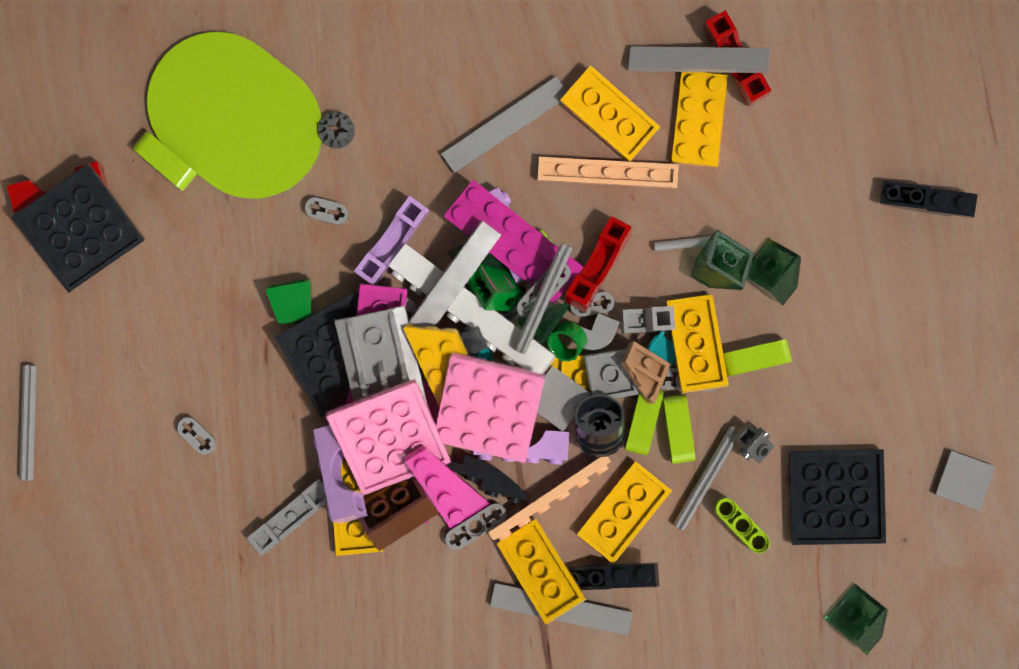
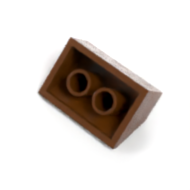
(396, 511)

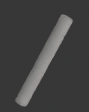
(681, 243)

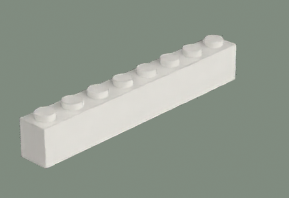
(466, 308)

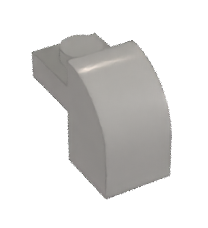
(647, 320)
(601, 333)

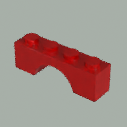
(725, 35)
(26, 192)
(607, 250)

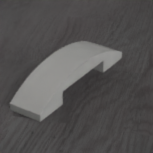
(288, 518)

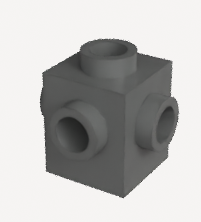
(753, 443)

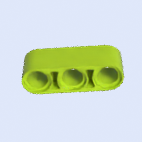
(164, 161)
(757, 357)
(643, 425)
(678, 429)
(752, 529)

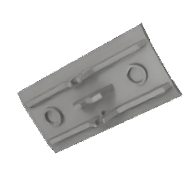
(377, 352)

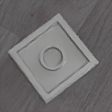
(608, 375)
(560, 398)
(964, 480)

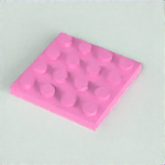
(489, 407)
(384, 430)

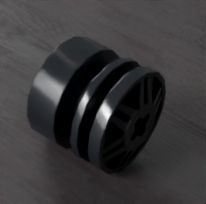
(599, 425)

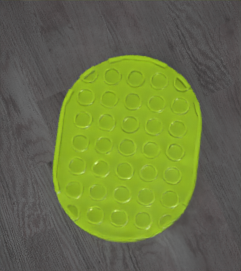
(235, 115)

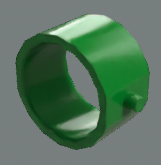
(573, 331)

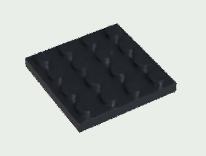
(78, 227)
(317, 356)
(837, 497)

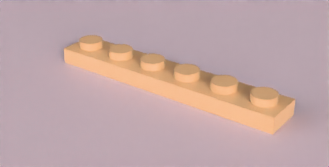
(608, 172)
(542, 503)

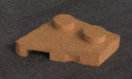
(645, 370)

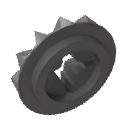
(327, 135)

